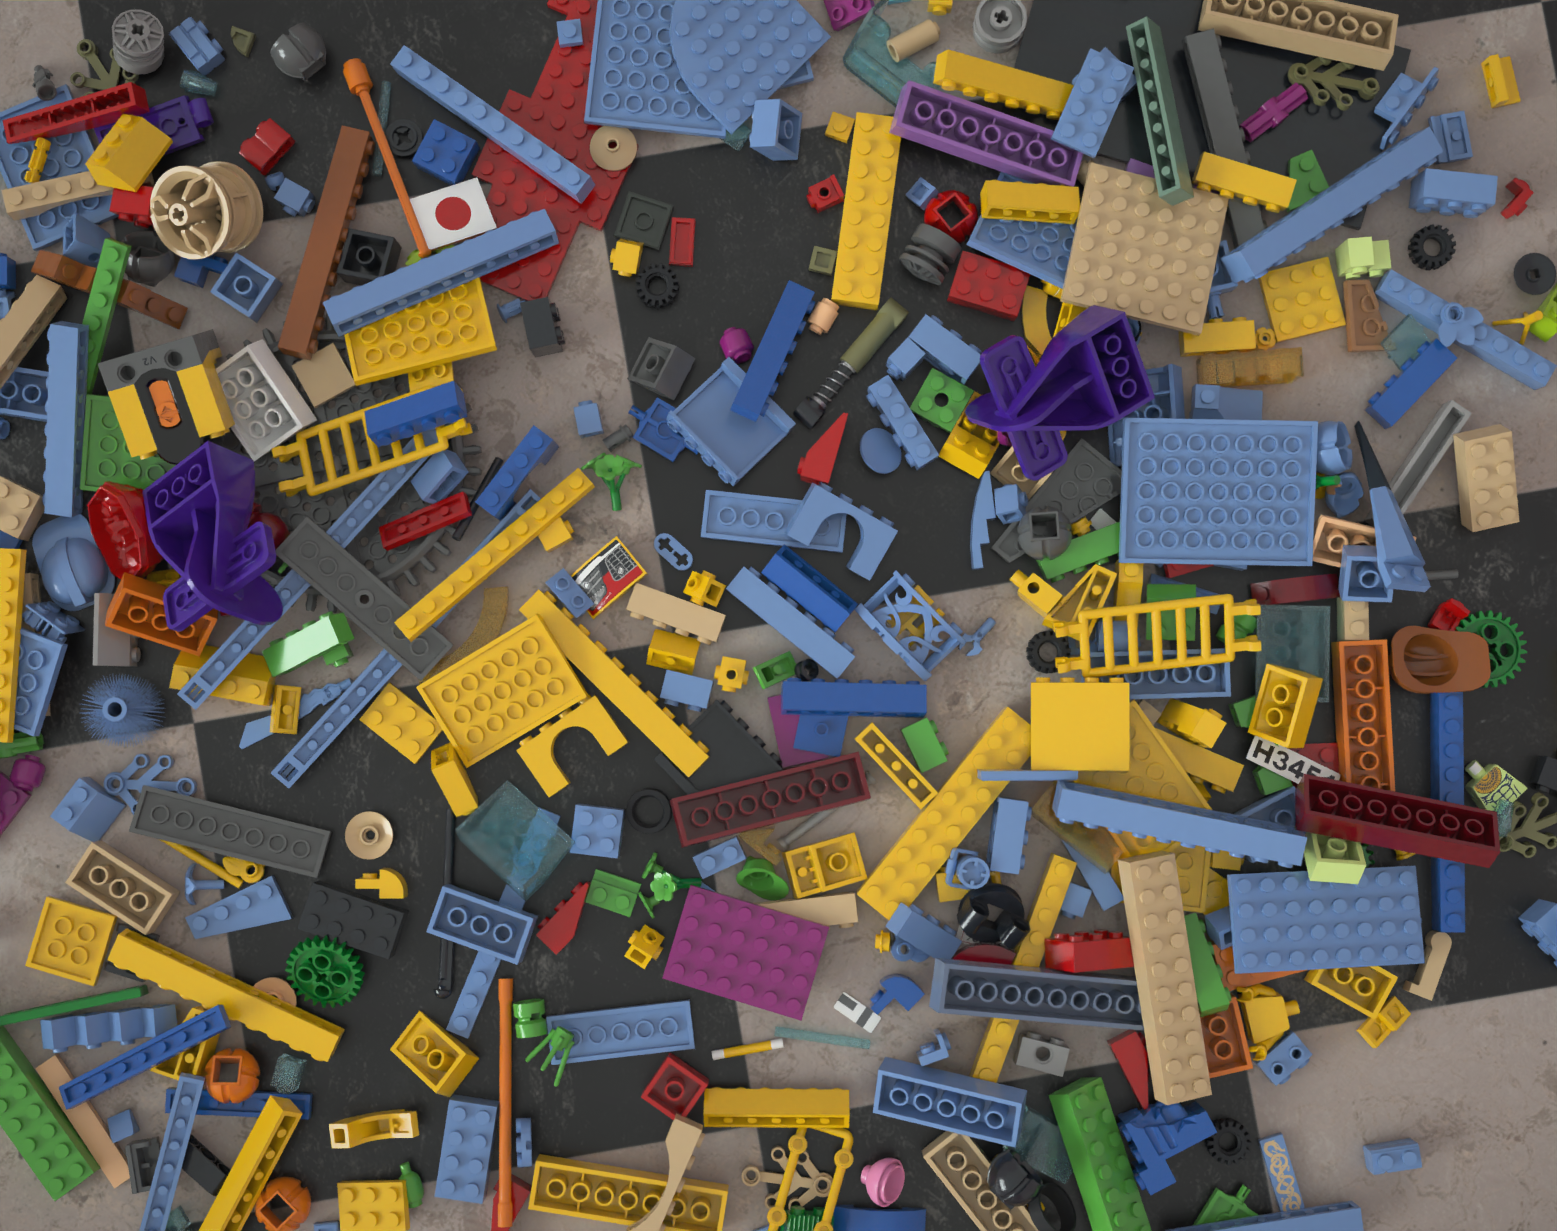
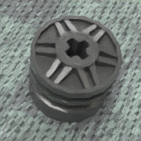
(931, 251)

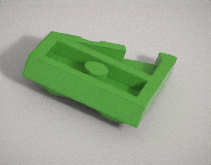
(1308, 176)

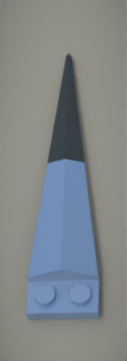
(1397, 551)

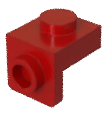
(1522, 194)
(1448, 615)

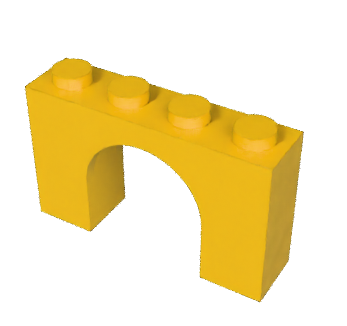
(539, 751)

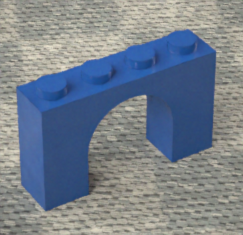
(531, 451)

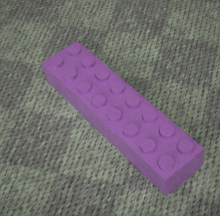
(983, 136)

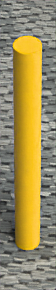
(206, 863)

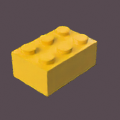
(1356, 986)

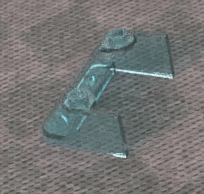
(872, 63)

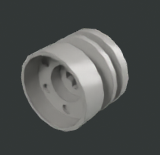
(138, 41)

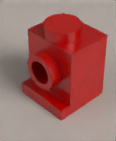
(833, 198)

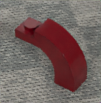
(1296, 589)
(985, 953)

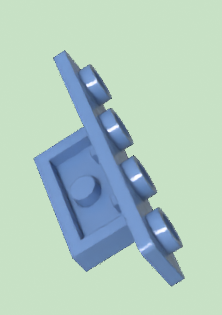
(1401, 101)

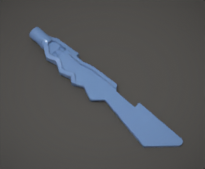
(260, 728)

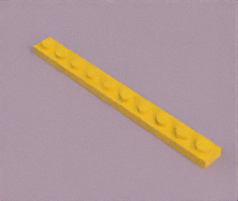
(494, 554)

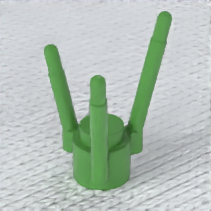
(561, 1039)

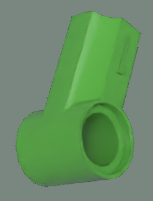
(21, 744)

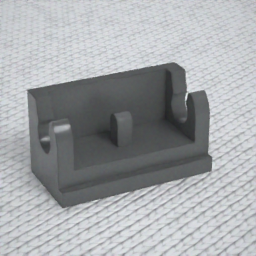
(142, 1162)

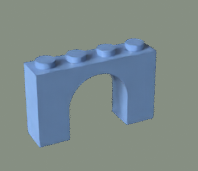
(874, 533)

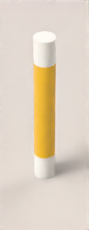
(747, 1049)

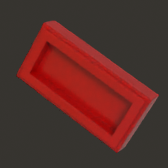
(682, 242)

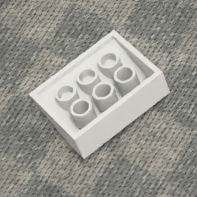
(262, 400)

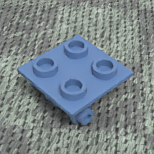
(55, 623)

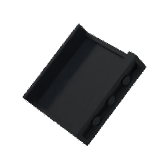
(731, 748)

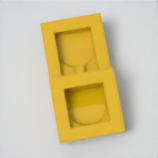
(1389, 1019)

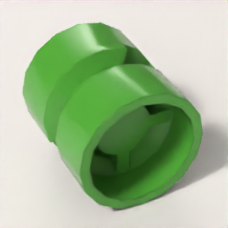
(1242, 626)
(530, 1018)

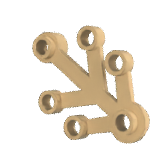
(797, 1181)

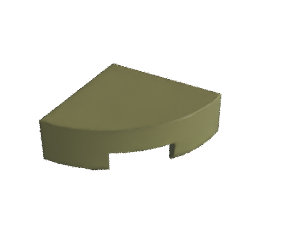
(242, 40)

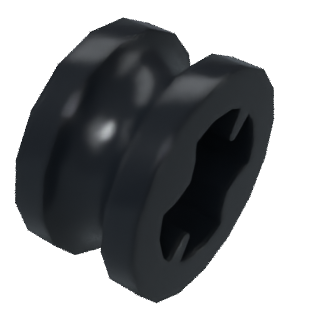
(811, 666)

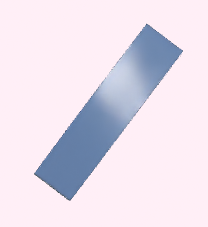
(982, 512)

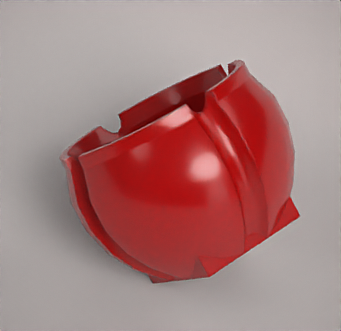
(961, 229)

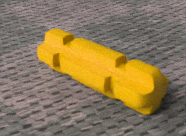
(37, 160)

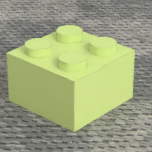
(1333, 859)

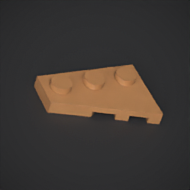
(1363, 320)

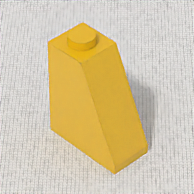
(453, 780)

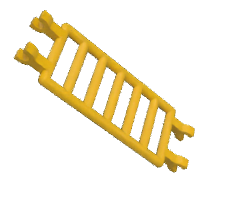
(300, 448)
(1232, 645)

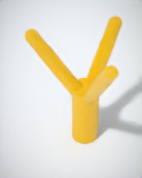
(1527, 320)

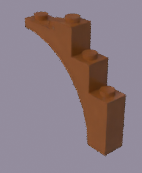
(131, 295)

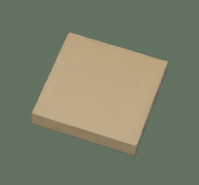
(324, 375)

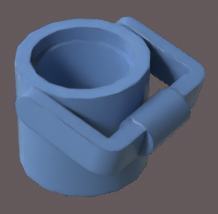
(1120, 635)
(968, 869)

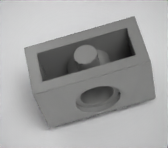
(1052, 1063)

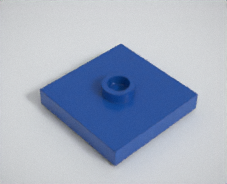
(821, 734)

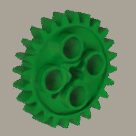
(1501, 634)
(324, 971)

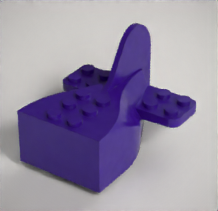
(1080, 383)
(200, 528)

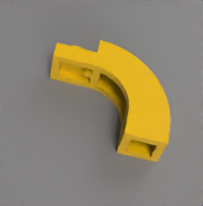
(373, 1126)

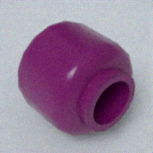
(736, 345)
(27, 773)

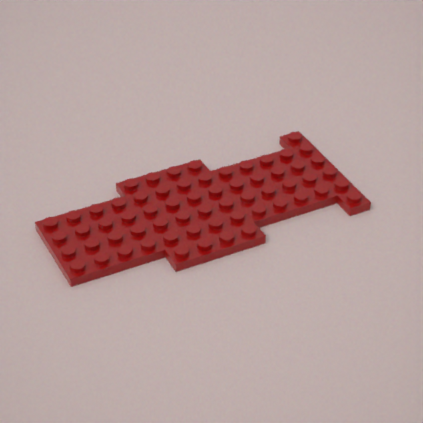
(556, 119)

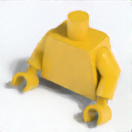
(1265, 1016)

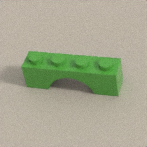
(1266, 780)

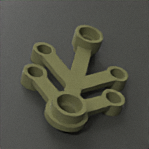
(107, 80)
(1330, 81)
(1530, 828)

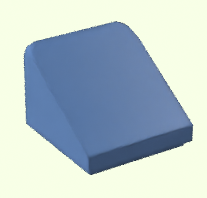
(122, 1125)

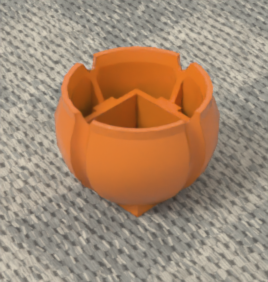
(247, 1076)
(293, 1194)

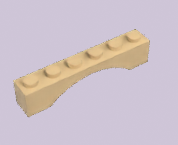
(42, 196)
(680, 1143)

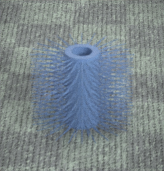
(123, 712)

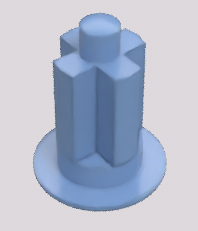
(509, 309)

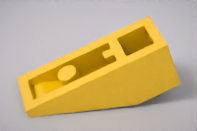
(1127, 586)

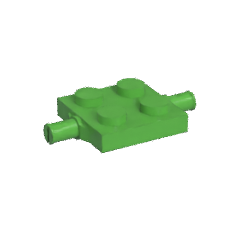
(1225, 1207)

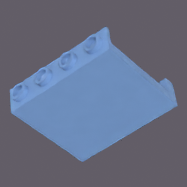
(722, 436)

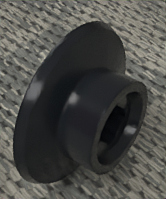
(1544, 273)

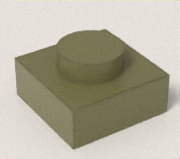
(822, 260)

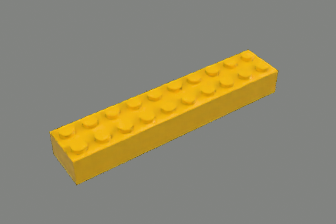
(947, 816)

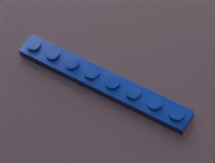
(144, 1057)

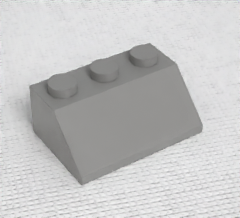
(111, 645)

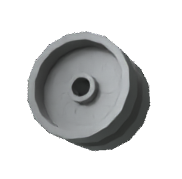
(995, 36)

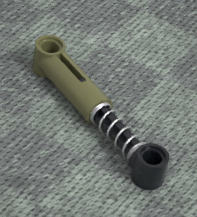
(853, 360)

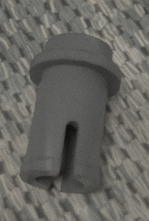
(618, 437)

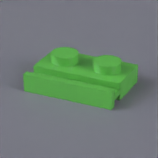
(613, 892)

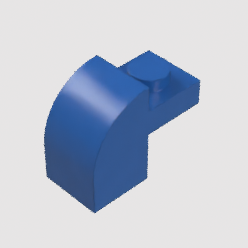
(196, 270)
(897, 987)

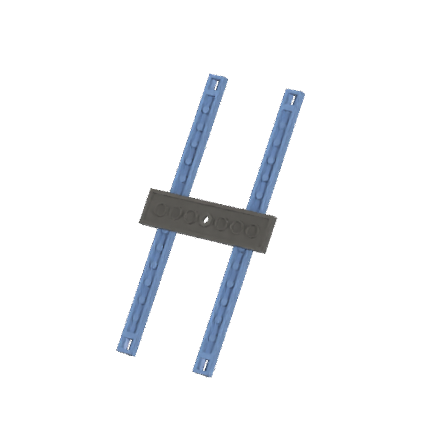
(323, 562)

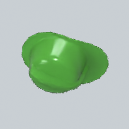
(760, 878)

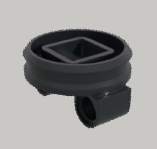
(1008, 927)

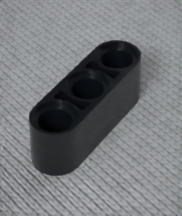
(204, 1167)

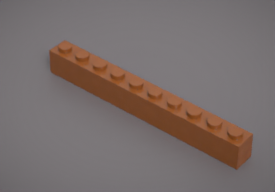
(326, 243)

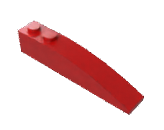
(77, 114)

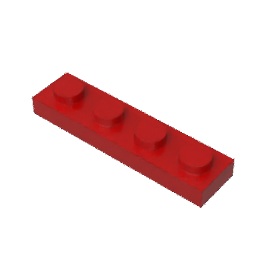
(425, 521)

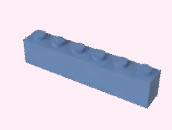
(790, 622)

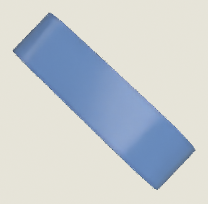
(669, 556)

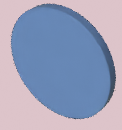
(880, 451)

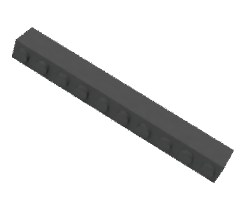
(1221, 124)

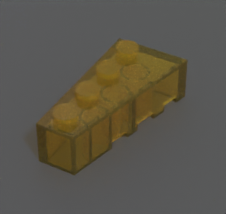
(1251, 367)

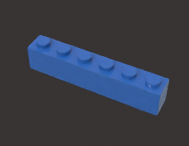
(770, 355)
(853, 699)

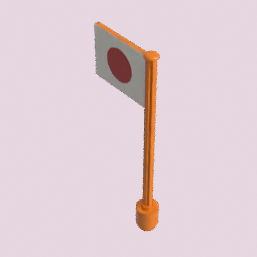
(435, 217)

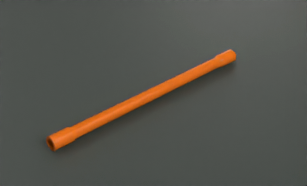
(505, 998)

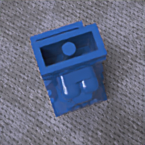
(1160, 1134)

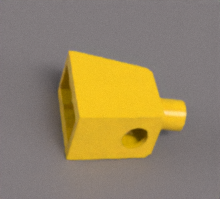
(1044, 600)

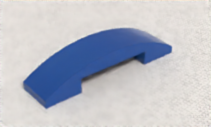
(872, 1219)

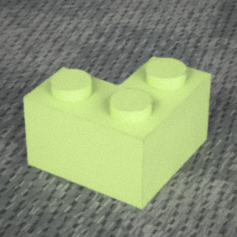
(1362, 257)

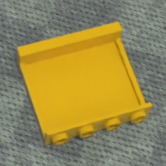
(1080, 724)

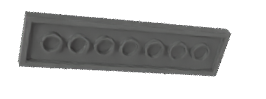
(230, 831)

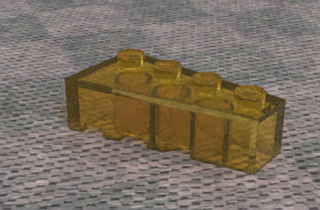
(1091, 843)

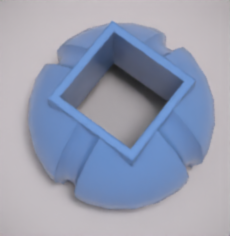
(1332, 448)

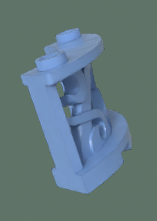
(878, 618)

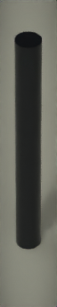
(464, 523)

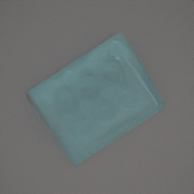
(1296, 640)
(515, 840)

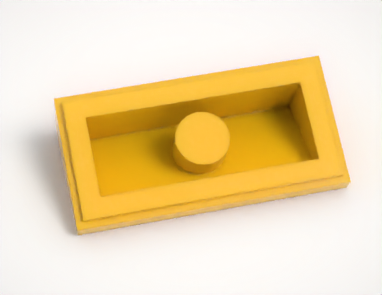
(285, 709)

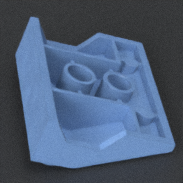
(1168, 403)

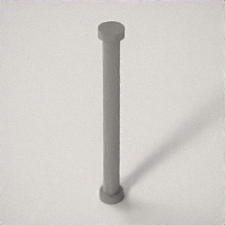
(813, 821)

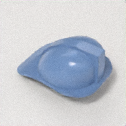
(71, 562)

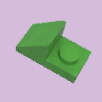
(775, 670)

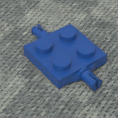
(656, 433)

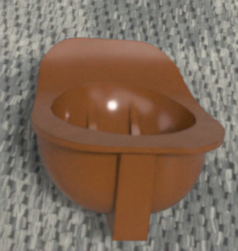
(1438, 660)

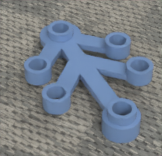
(146, 779)

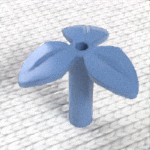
(192, 885)

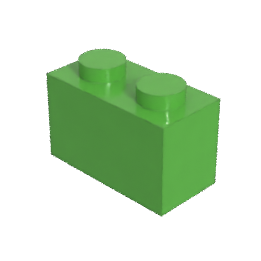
(924, 744)

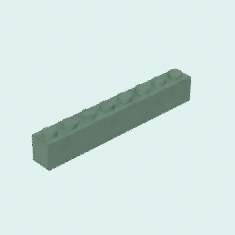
(1159, 111)

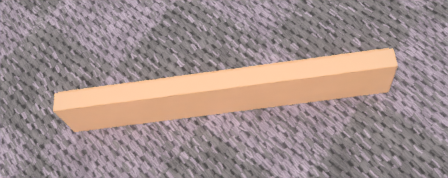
(86, 1123)

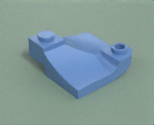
(1225, 403)

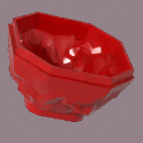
(121, 530)

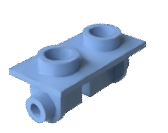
(569, 593)

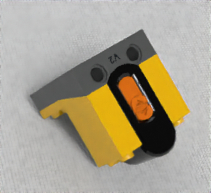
(169, 397)

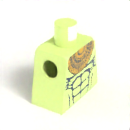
(1491, 784)

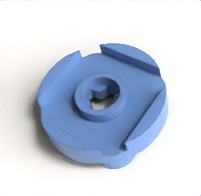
(524, 1142)

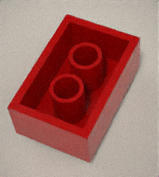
(988, 286)
(1088, 951)

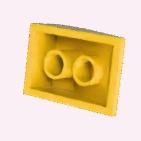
(434, 1054)

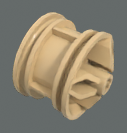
(192, 225)

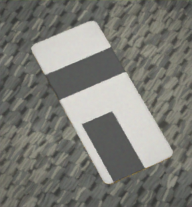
(857, 1012)

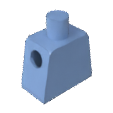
(83, 240)

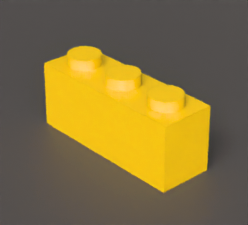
(1219, 338)

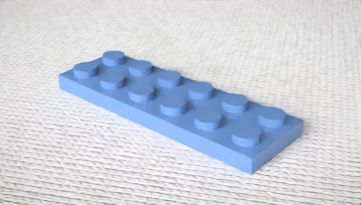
(764, 521)
(626, 1031)

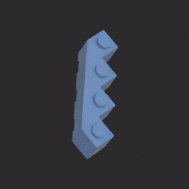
(103, 1026)

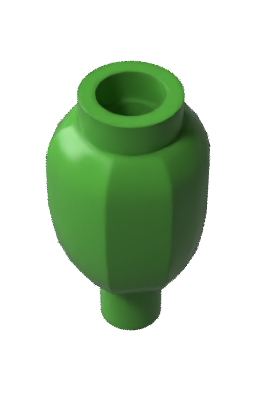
(413, 1185)

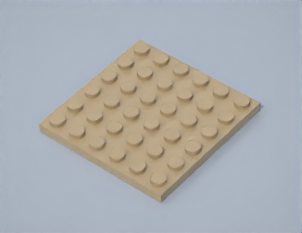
(1143, 252)

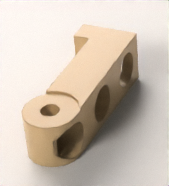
(1429, 972)

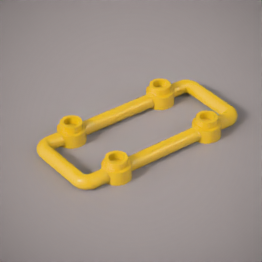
(843, 1160)

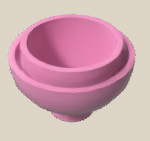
(884, 1180)

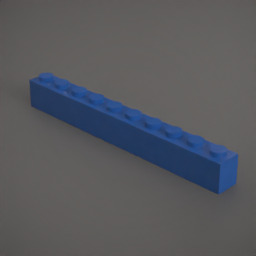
(1447, 786)

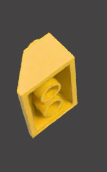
(128, 153)
(1285, 706)

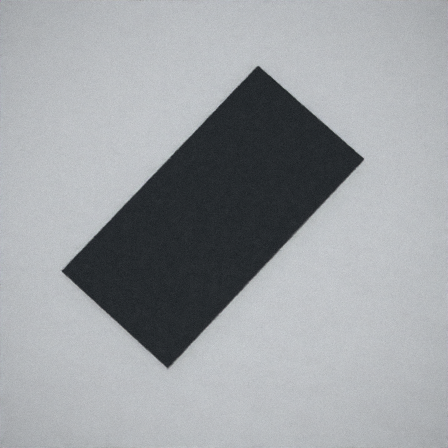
(1342, 141)

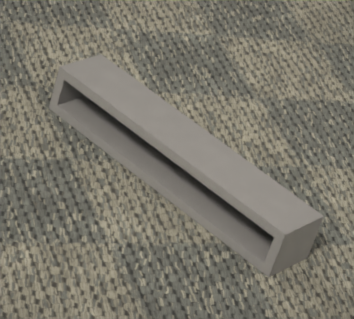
(1426, 454)

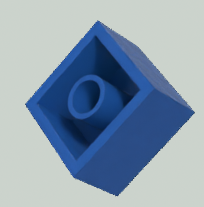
(445, 153)

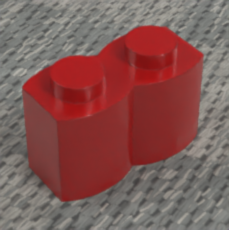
(266, 146)

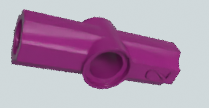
(1273, 112)

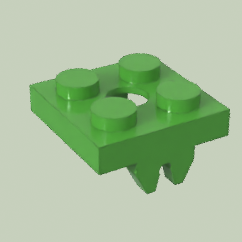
(925, 405)

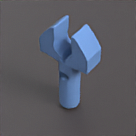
(977, 637)

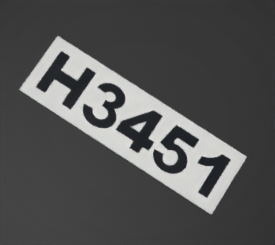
(1285, 761)

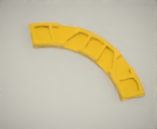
(1034, 318)

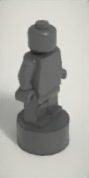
(44, 86)

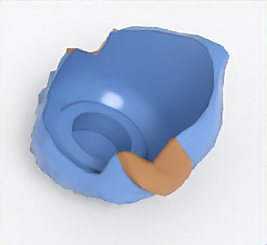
(1345, 497)

